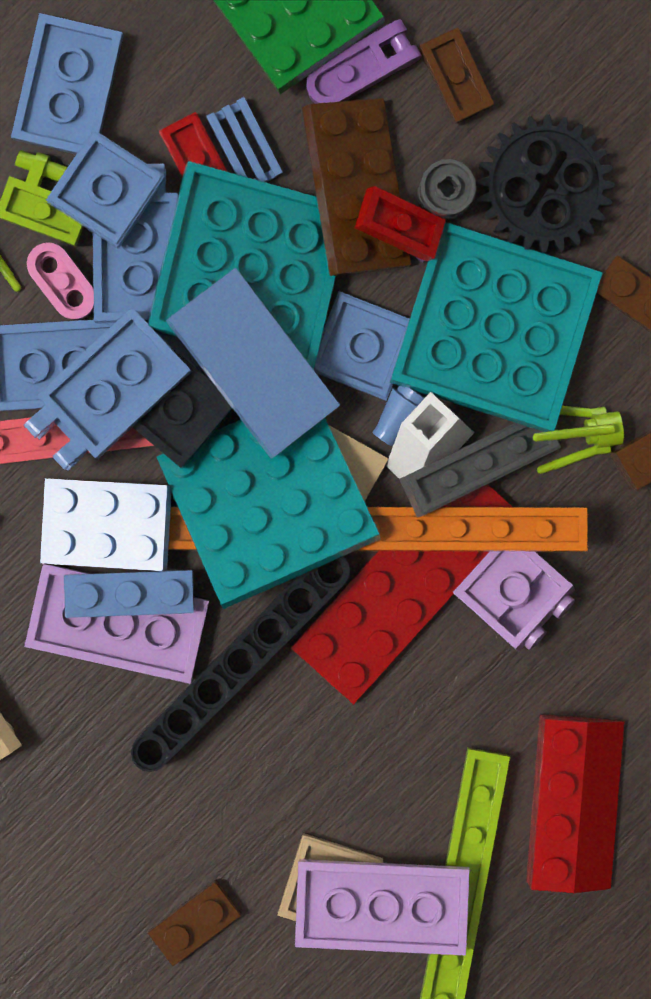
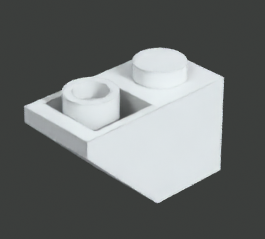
(426, 437)

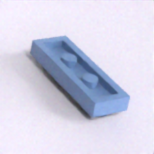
(128, 593)

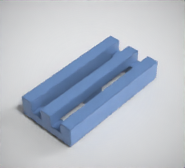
(228, 113)

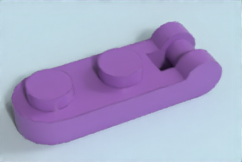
(362, 65)

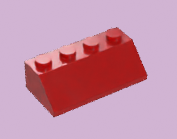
(574, 804)

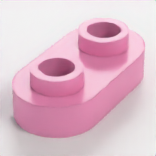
(61, 282)

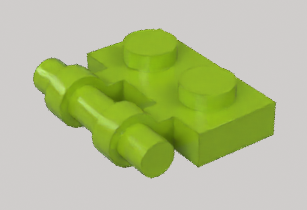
(26, 203)

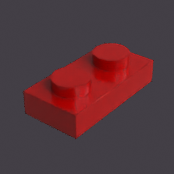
(400, 223)

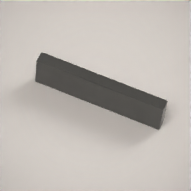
(473, 467)

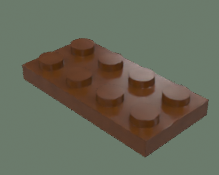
(348, 155)

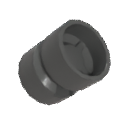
(447, 189)

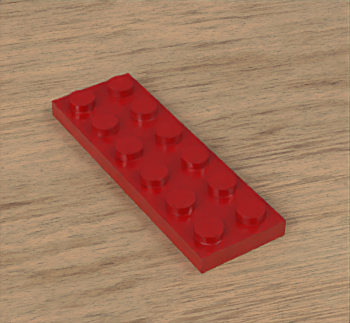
(386, 608)

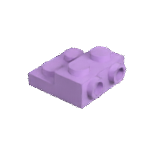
(516, 595)

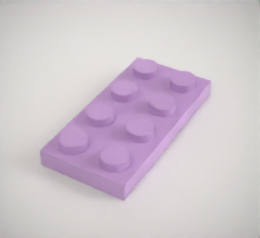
(140, 643)
(382, 907)

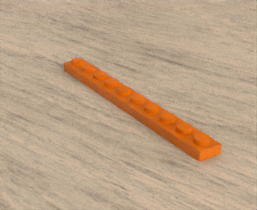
(457, 529)

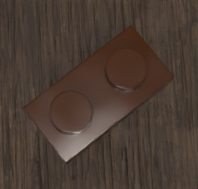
(456, 75)
(627, 291)
(194, 923)

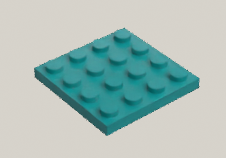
(260, 231)
(496, 328)
(264, 515)

